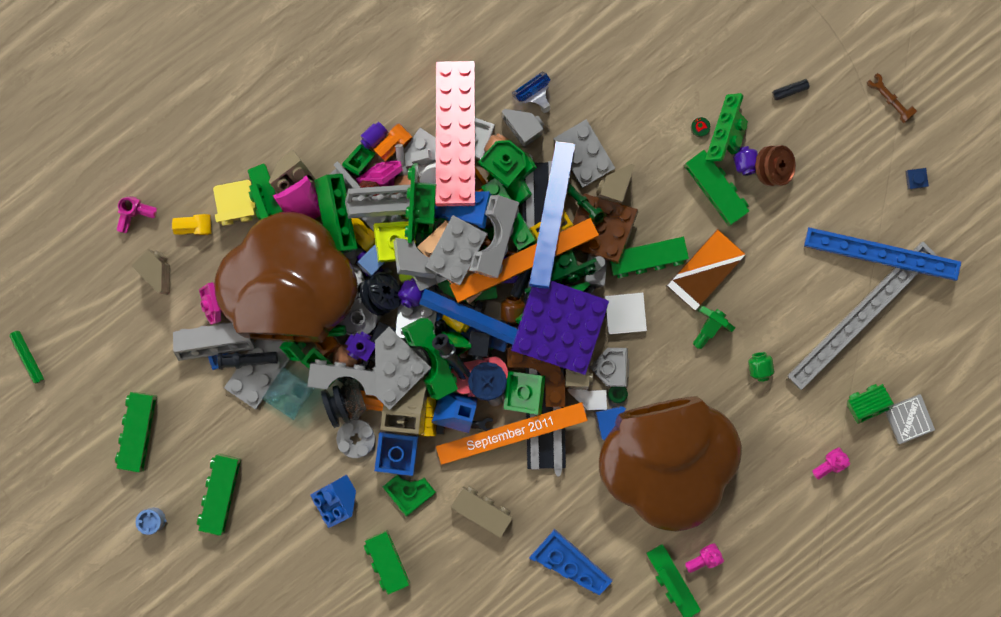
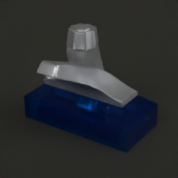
(534, 91)

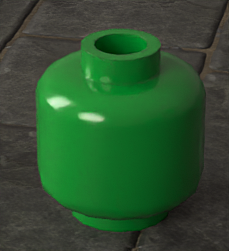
(761, 366)

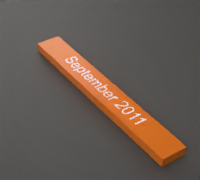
(512, 433)

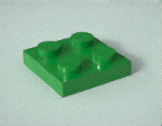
(524, 392)

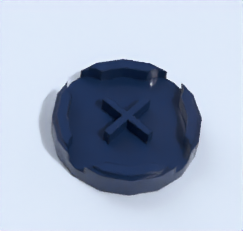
(487, 381)

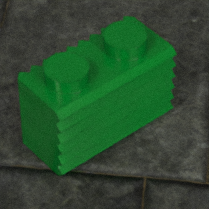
(870, 403)

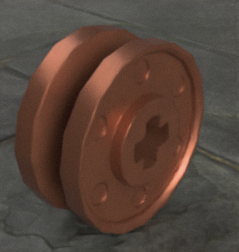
(775, 165)

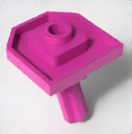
(382, 173)
(209, 304)

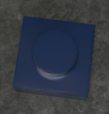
(917, 178)

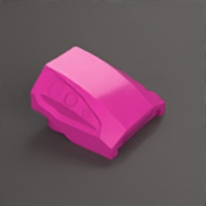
(300, 198)

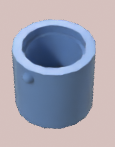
(150, 520)

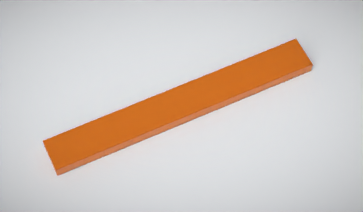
(524, 261)

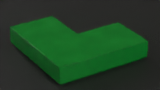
(518, 188)

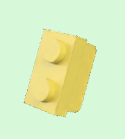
(234, 203)

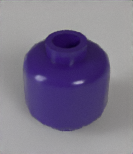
(745, 161)
(410, 294)

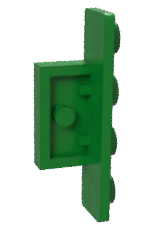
(728, 130)
(262, 192)
(422, 202)
(670, 577)

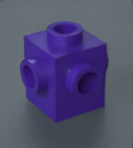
(367, 349)

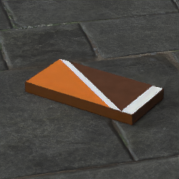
(706, 270)

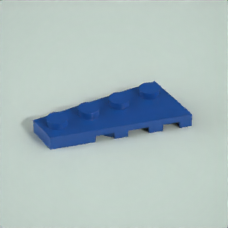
(470, 214)
(571, 563)

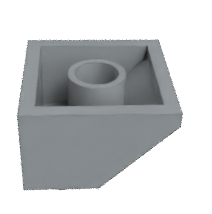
(523, 125)

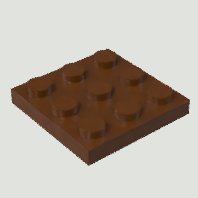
(612, 231)

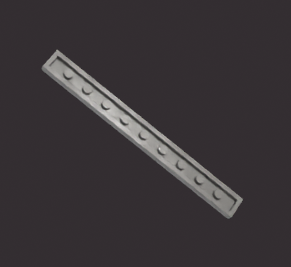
(853, 323)

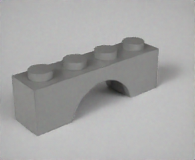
(502, 215)
(323, 374)

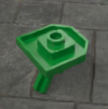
(503, 162)
(715, 320)

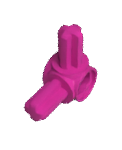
(137, 208)
(835, 461)
(709, 556)

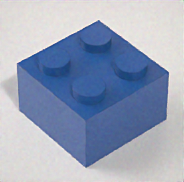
(396, 453)

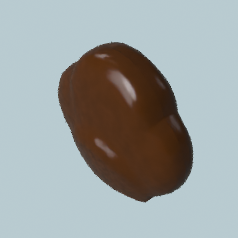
(286, 281)
(671, 461)

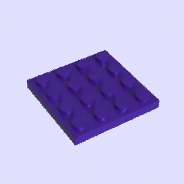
(560, 326)

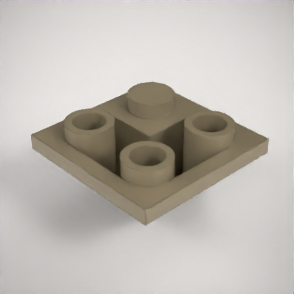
(289, 171)

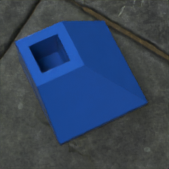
(455, 412)
(335, 501)

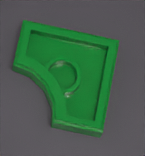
(408, 494)

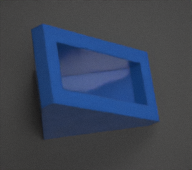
(606, 420)

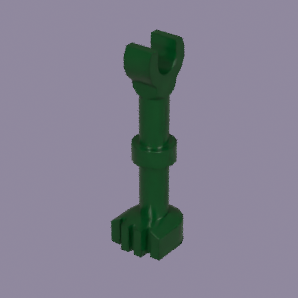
(596, 215)

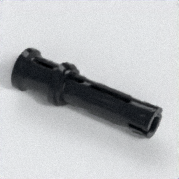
(448, 352)
(238, 360)

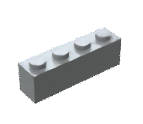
(209, 341)

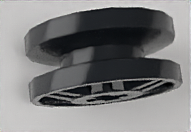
(380, 293)
(335, 406)

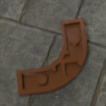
(553, 376)

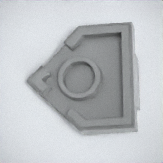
(420, 149)
(613, 367)

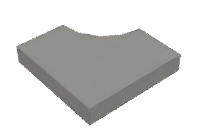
(410, 259)

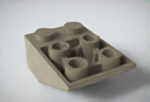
(408, 412)

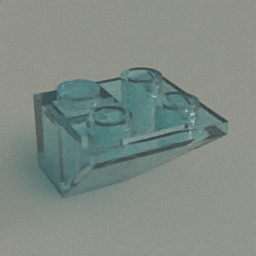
(288, 393)

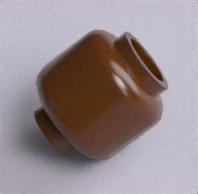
(511, 309)

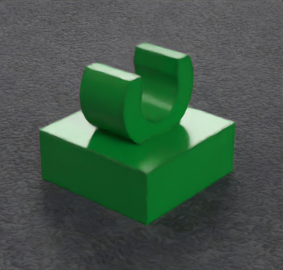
(293, 350)

